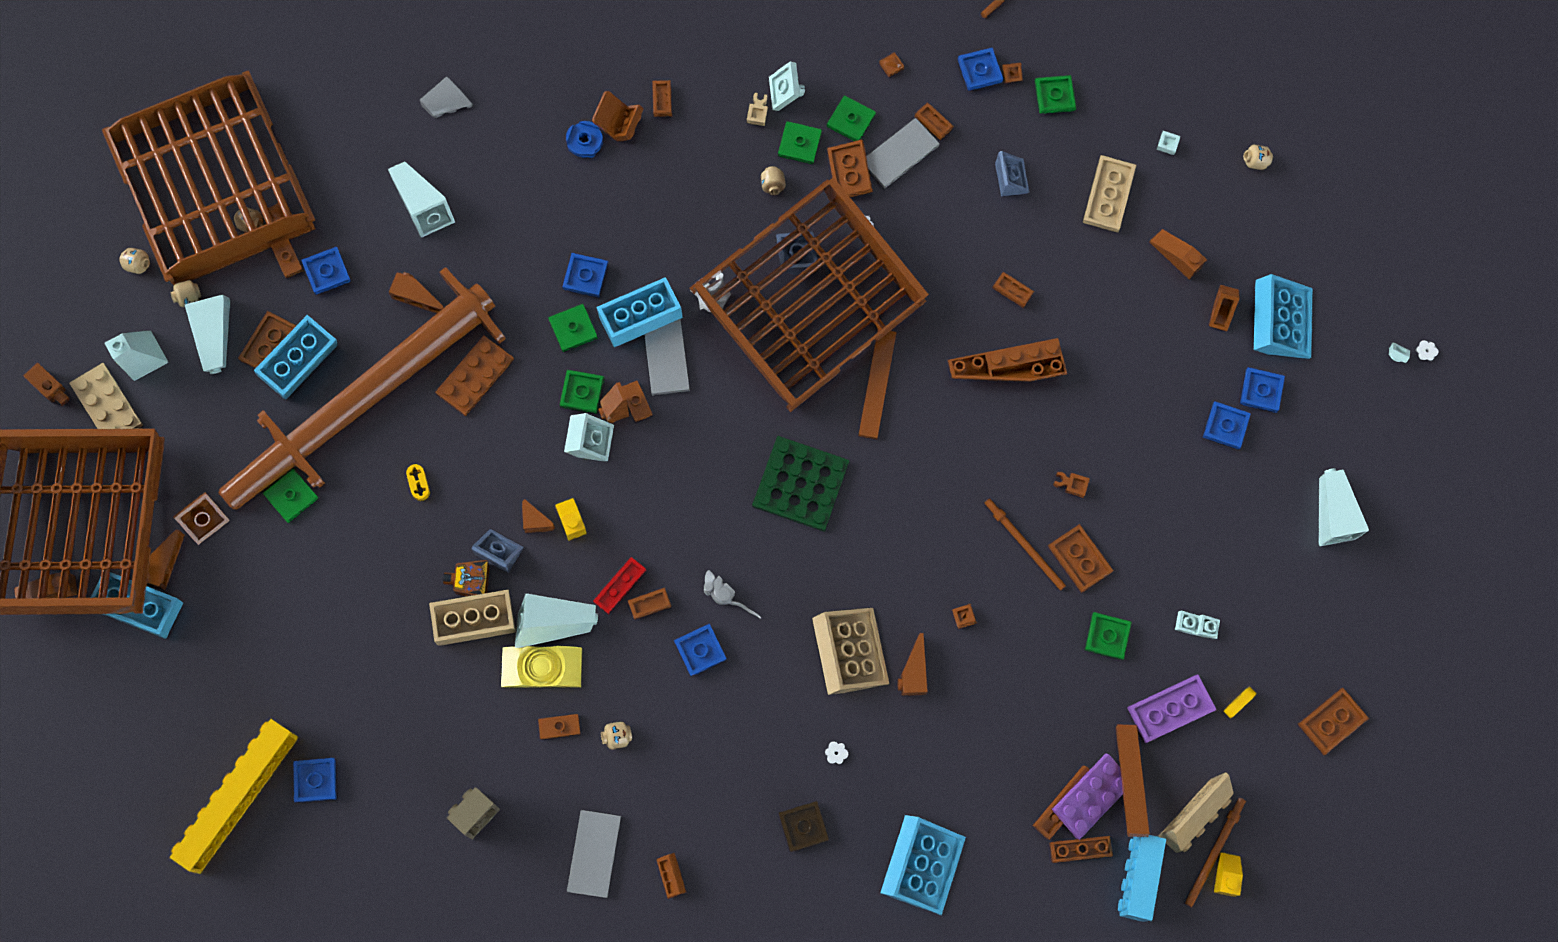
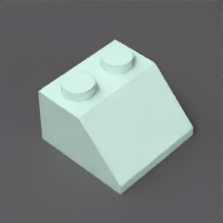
(589, 437)

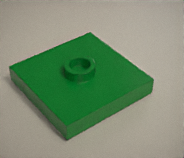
(1055, 94)
(851, 119)
(799, 142)
(572, 328)
(582, 391)
(290, 495)
(1108, 636)

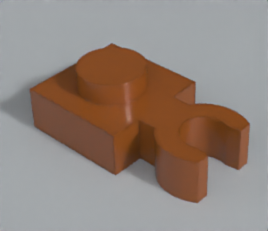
(1074, 484)

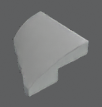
(444, 99)

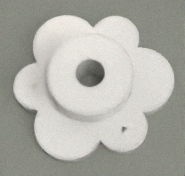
(1429, 347)
(835, 747)

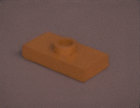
(662, 98)
(934, 121)
(286, 258)
(1013, 289)
(636, 401)
(649, 603)
(559, 726)
(671, 875)

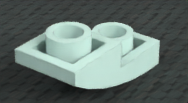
(1197, 625)

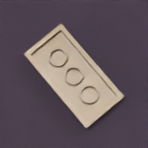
(1109, 193)
(105, 400)

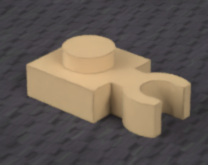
(757, 111)

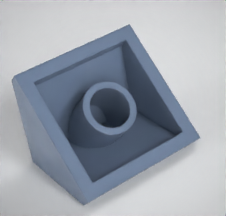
(1011, 174)
(791, 249)
(497, 550)

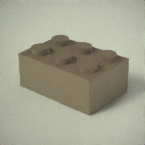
(472, 812)

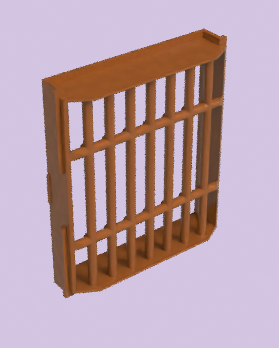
(873, 243)
(239, 246)
(82, 442)

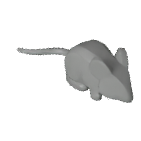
(721, 592)

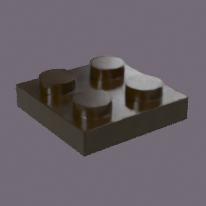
(803, 826)

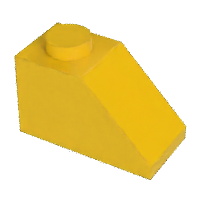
(571, 519)
(1228, 875)

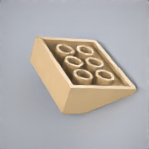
(850, 650)
(1198, 813)

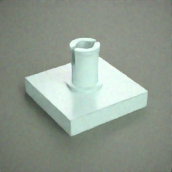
(785, 86)

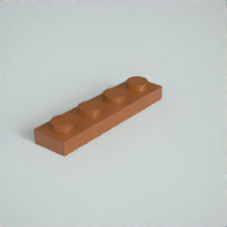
(1049, 822)

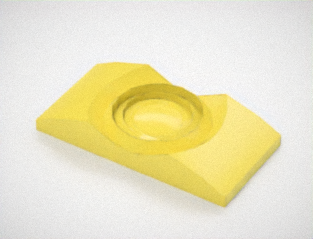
(541, 666)

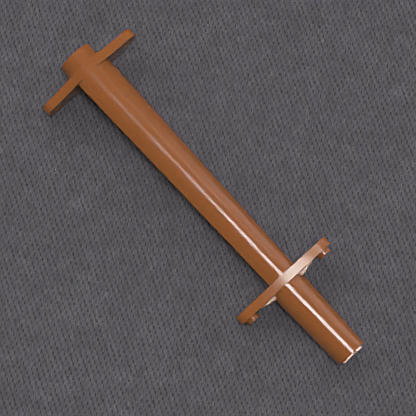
(392, 370)

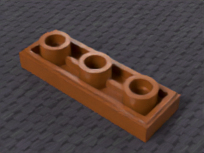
(1069, 850)

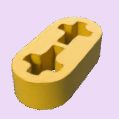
(422, 481)
(1239, 702)

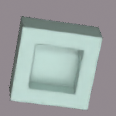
(1168, 142)
(1399, 353)

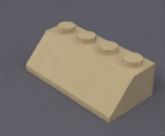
(472, 617)

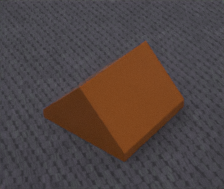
(201, 518)

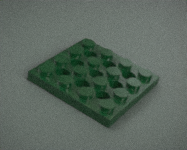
(800, 513)

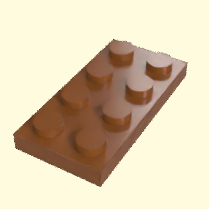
(474, 375)

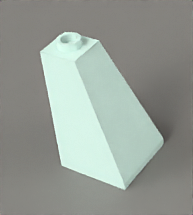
(424, 203)
(210, 330)
(136, 353)
(1338, 510)
(551, 619)

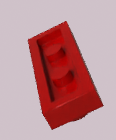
(619, 585)

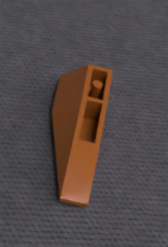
(1016, 363)

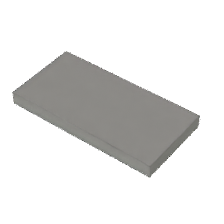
(900, 153)
(667, 359)
(593, 854)

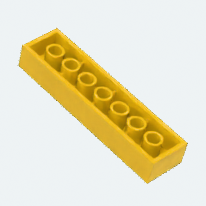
(233, 797)

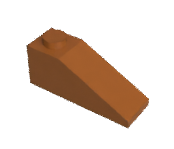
(1179, 253)
(410, 291)
(614, 405)
(163, 560)
(53, 587)
(913, 677)

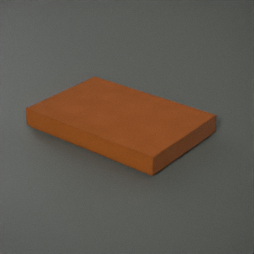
(851, 168)
(265, 339)
(1080, 558)
(1333, 721)

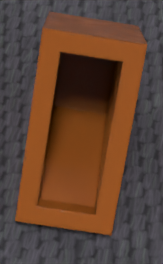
(1224, 307)

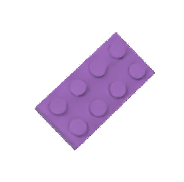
(1171, 708)
(1090, 797)

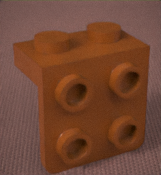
(616, 117)

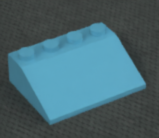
(1282, 317)
(923, 864)

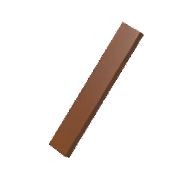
(877, 386)
(1132, 781)

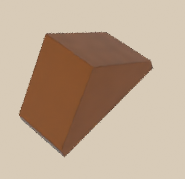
(534, 520)

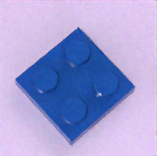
(980, 69)
(326, 270)
(585, 275)
(1262, 390)
(1226, 425)
(700, 650)
(314, 780)

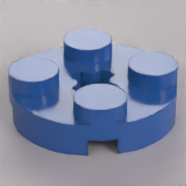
(578, 131)

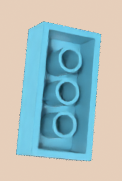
(639, 312)
(296, 357)
(158, 612)
(1142, 878)

